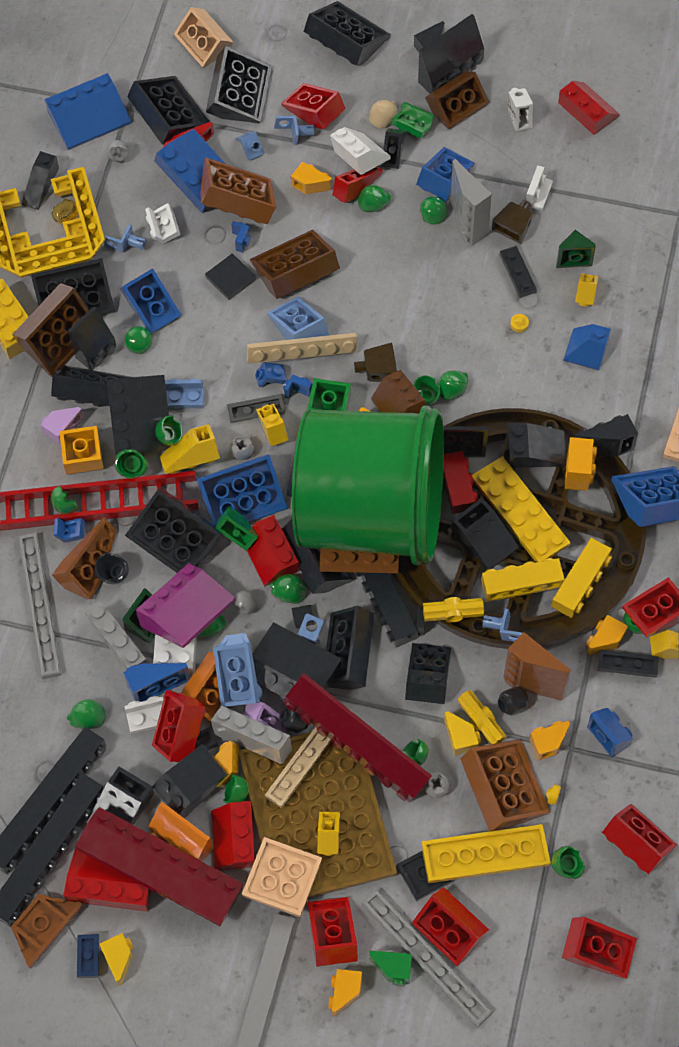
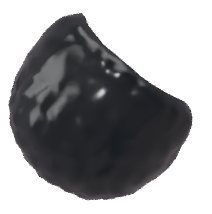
(111, 568)

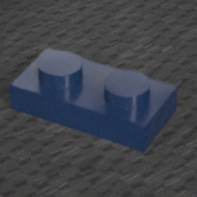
(88, 956)

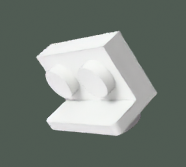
(539, 189)
(143, 715)

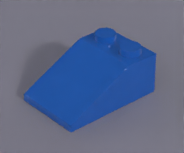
(437, 173)
(150, 301)
(154, 679)

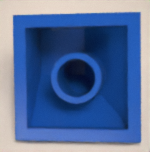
(587, 346)

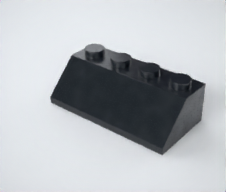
(82, 385)
(310, 566)
(351, 641)

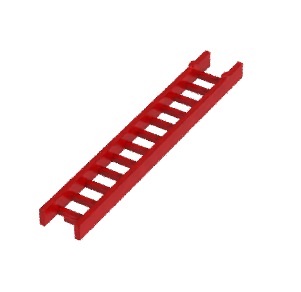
(90, 487)

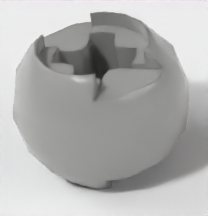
(122, 146)
(246, 451)
(244, 602)
(439, 791)

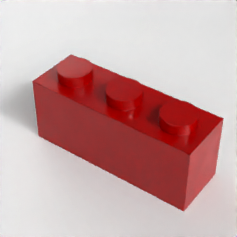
(458, 482)

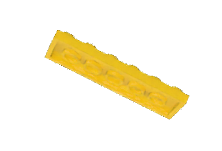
(520, 510)
(485, 853)

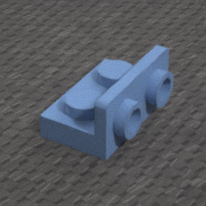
(184, 393)

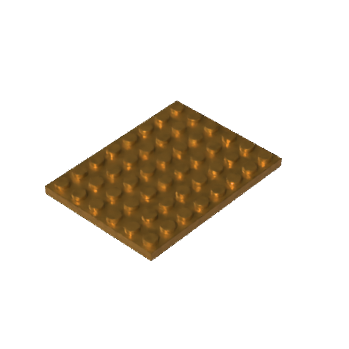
(330, 786)

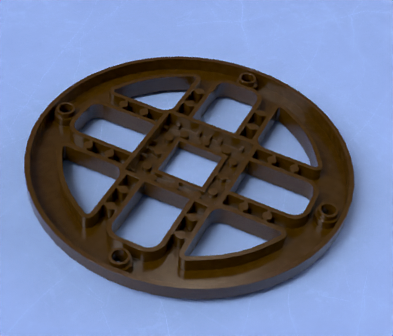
(554, 627)

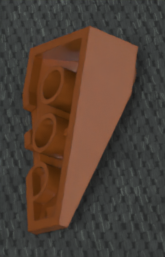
(77, 569)

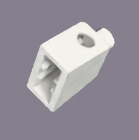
(520, 100)

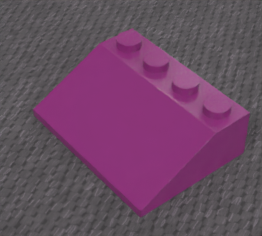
(184, 606)

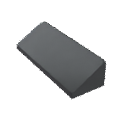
(247, 409)

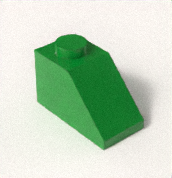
(236, 528)
(392, 966)

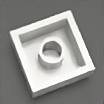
(171, 653)

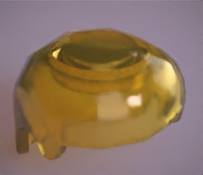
(64, 211)

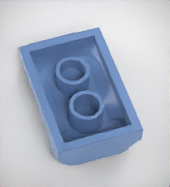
(236, 671)

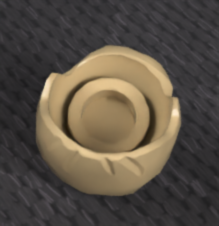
(382, 113)

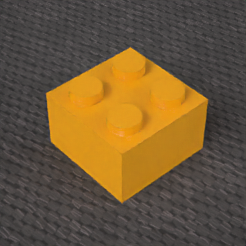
(81, 450)
(580, 464)

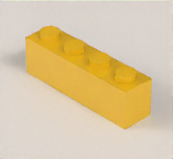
(581, 578)
(522, 579)

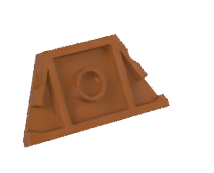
(42, 925)

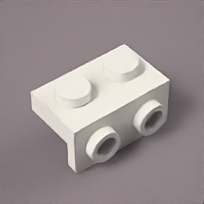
(162, 223)

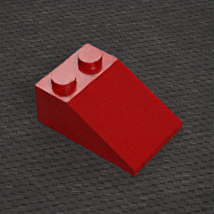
(315, 105)
(655, 608)
(332, 931)
(599, 947)

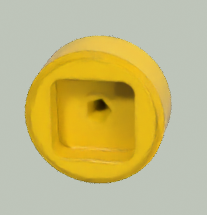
(519, 323)
(552, 794)

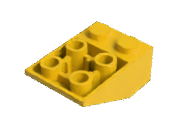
(194, 448)

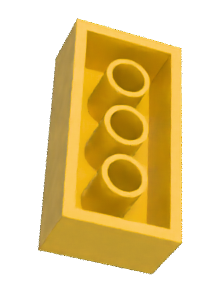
(11, 318)

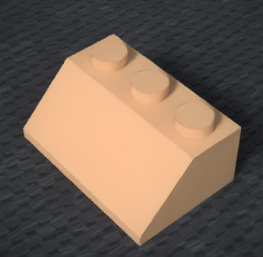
(202, 36)

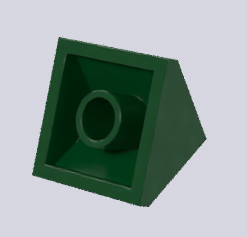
(575, 251)
(131, 621)

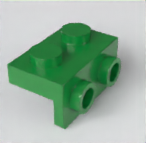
(413, 120)

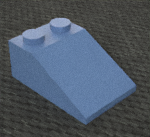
(298, 320)

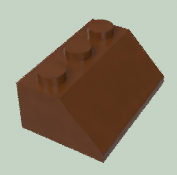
(457, 99)
(397, 395)

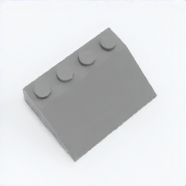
(470, 204)

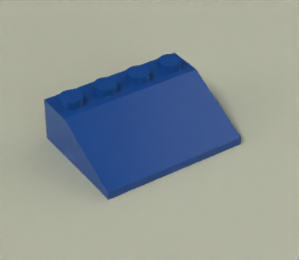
(87, 111)
(184, 163)
(245, 487)
(650, 495)

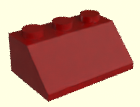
(586, 106)
(271, 551)
(178, 726)
(233, 836)
(639, 838)
(450, 926)

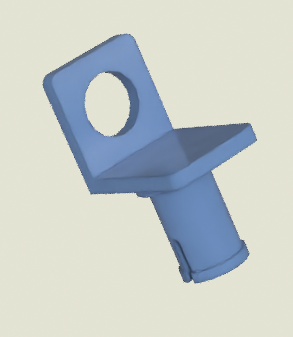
(297, 130)
(251, 144)
(127, 239)
(502, 625)
(311, 636)

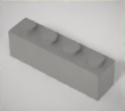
(114, 636)
(251, 734)

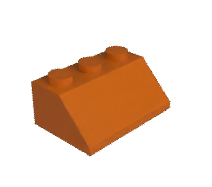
(204, 687)
(180, 833)

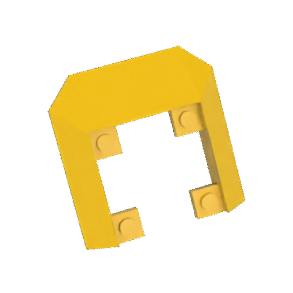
(82, 237)

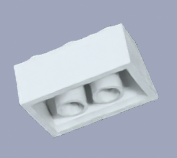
(357, 150)

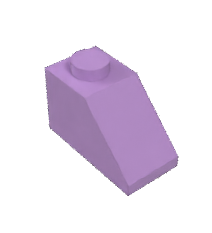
(59, 421)
(264, 714)

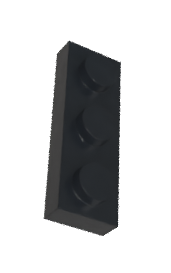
(518, 271)
(628, 663)

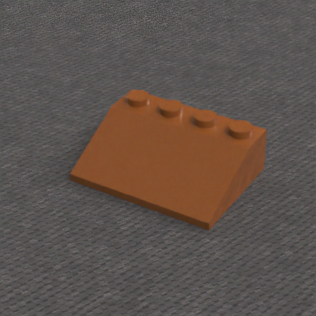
(237, 191)
(535, 669)
(504, 784)

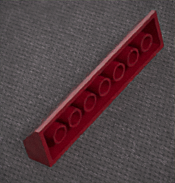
(356, 738)
(159, 866)

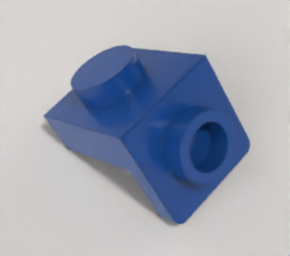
(243, 235)
(270, 373)
(298, 384)
(69, 530)

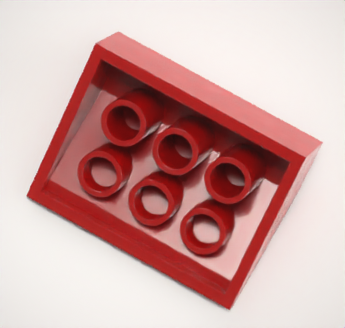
(100, 885)

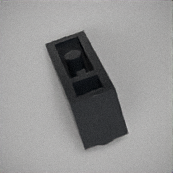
(40, 178)

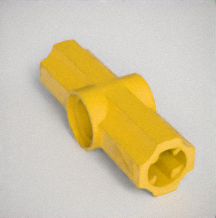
(453, 609)
(481, 718)

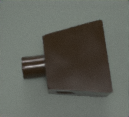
(513, 221)
(377, 362)

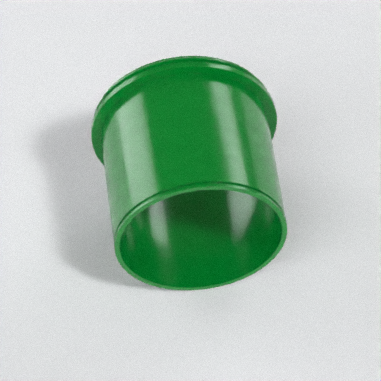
(369, 482)

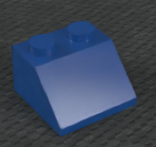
(609, 731)

